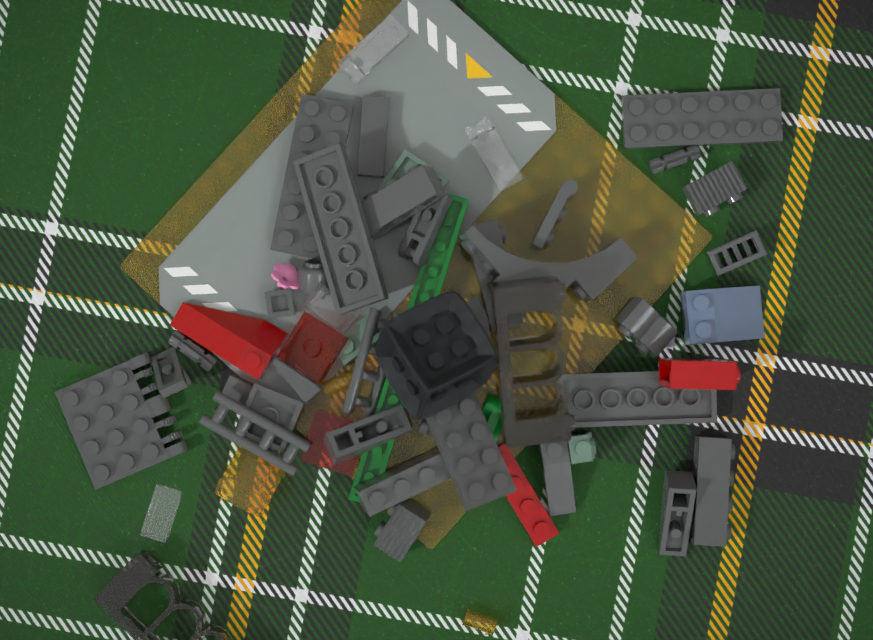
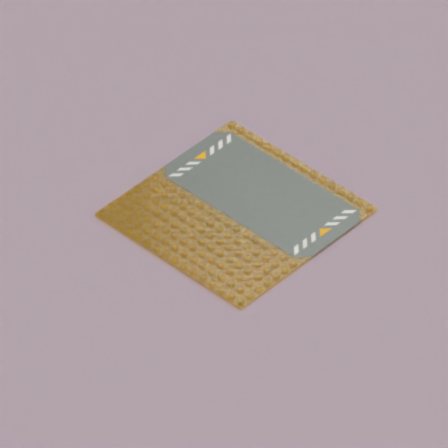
(439, 82)

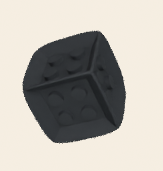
(435, 354)

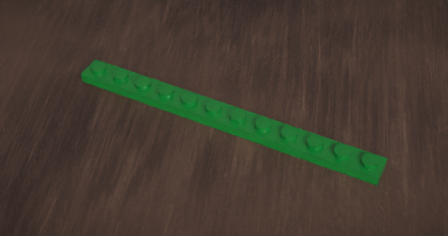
(427, 285)

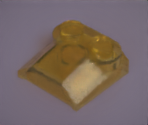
(249, 482)

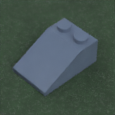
(722, 315)

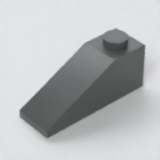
(366, 434)
(557, 477)
(676, 512)

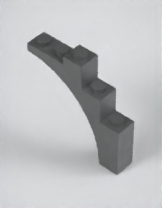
(585, 276)

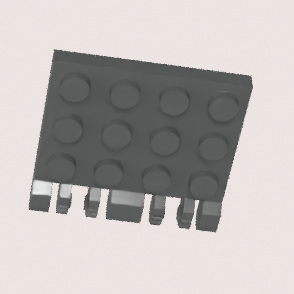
(117, 423)

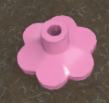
(286, 276)

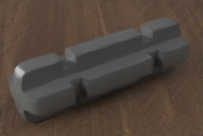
(674, 159)
(192, 350)

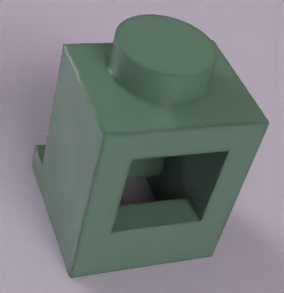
(581, 448)

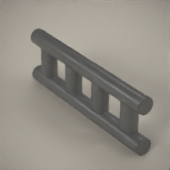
(359, 372)
(272, 430)

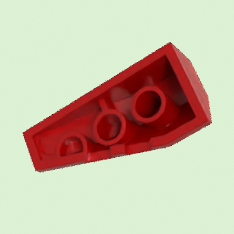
(236, 338)

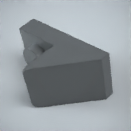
(170, 372)

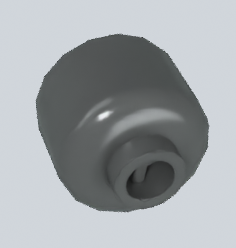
(311, 275)

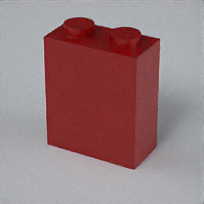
(698, 374)

